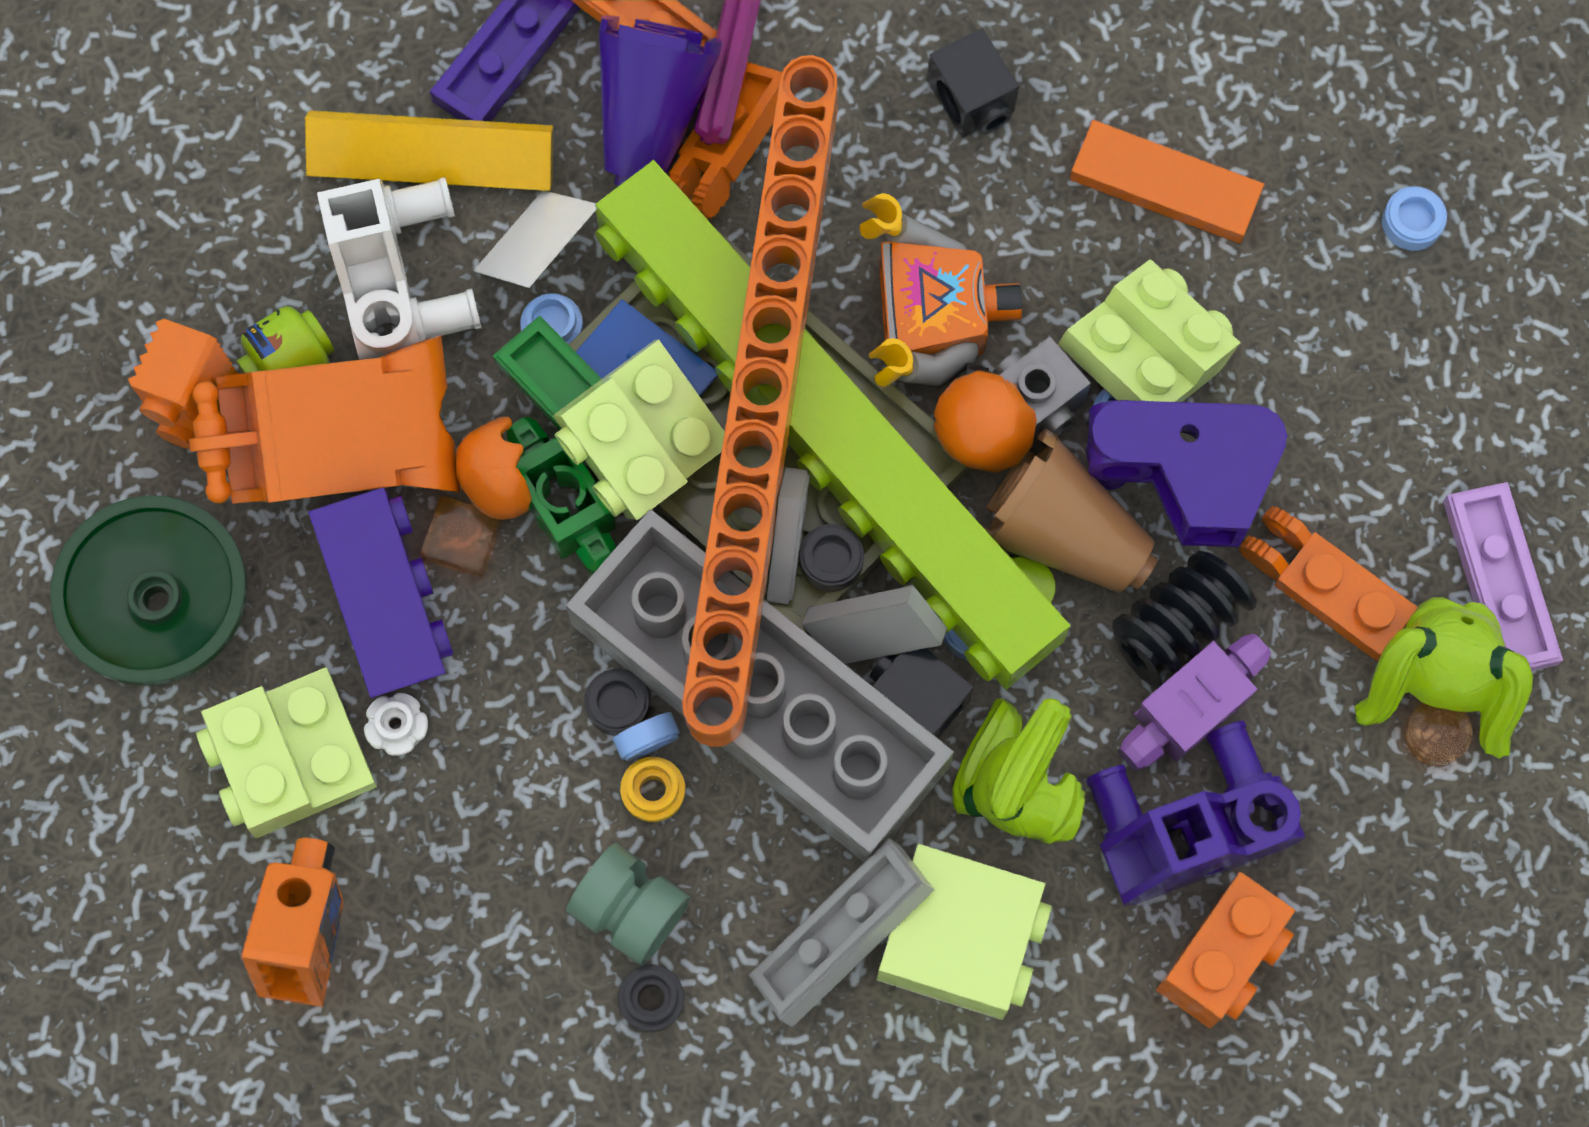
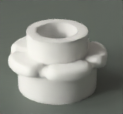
(395, 741)

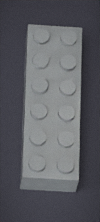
(809, 720)

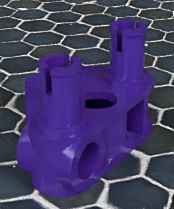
(1205, 484)
(1212, 823)

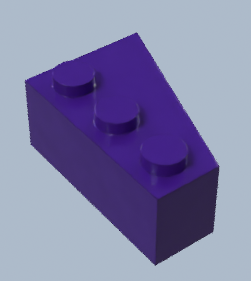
(381, 590)

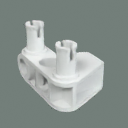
(363, 242)

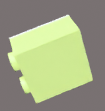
(967, 935)

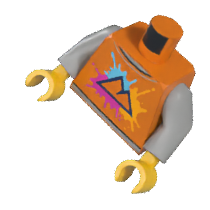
(931, 299)

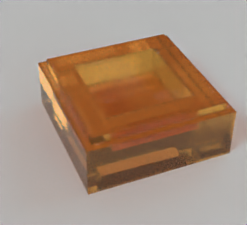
(460, 537)

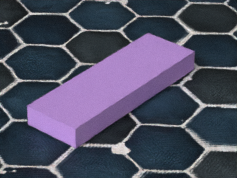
(1502, 570)

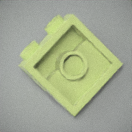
(1151, 339)
(640, 432)
(284, 753)

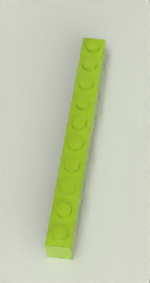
(837, 435)

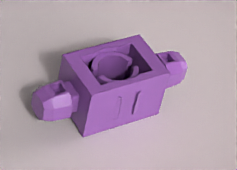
(1194, 701)

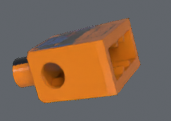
(295, 926)

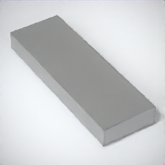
(841, 932)

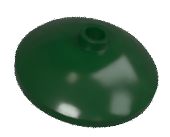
(123, 560)

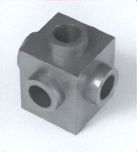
(1048, 385)

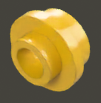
(652, 769)

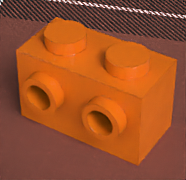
(1226, 950)

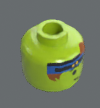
(284, 341)

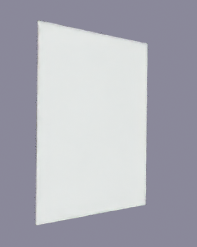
(536, 238)

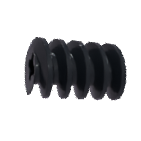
(1178, 612)

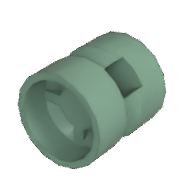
(628, 904)

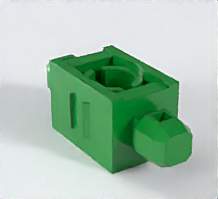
(588, 529)

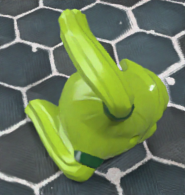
(1454, 662)
(1007, 775)

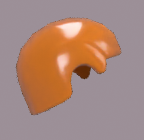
(984, 422)
(489, 471)

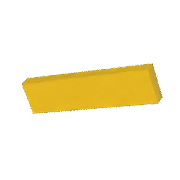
(429, 150)

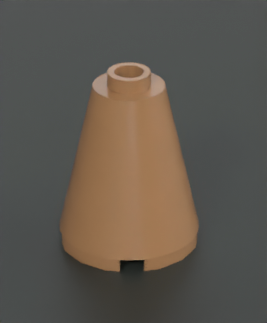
(1069, 520)

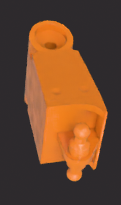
(327, 428)

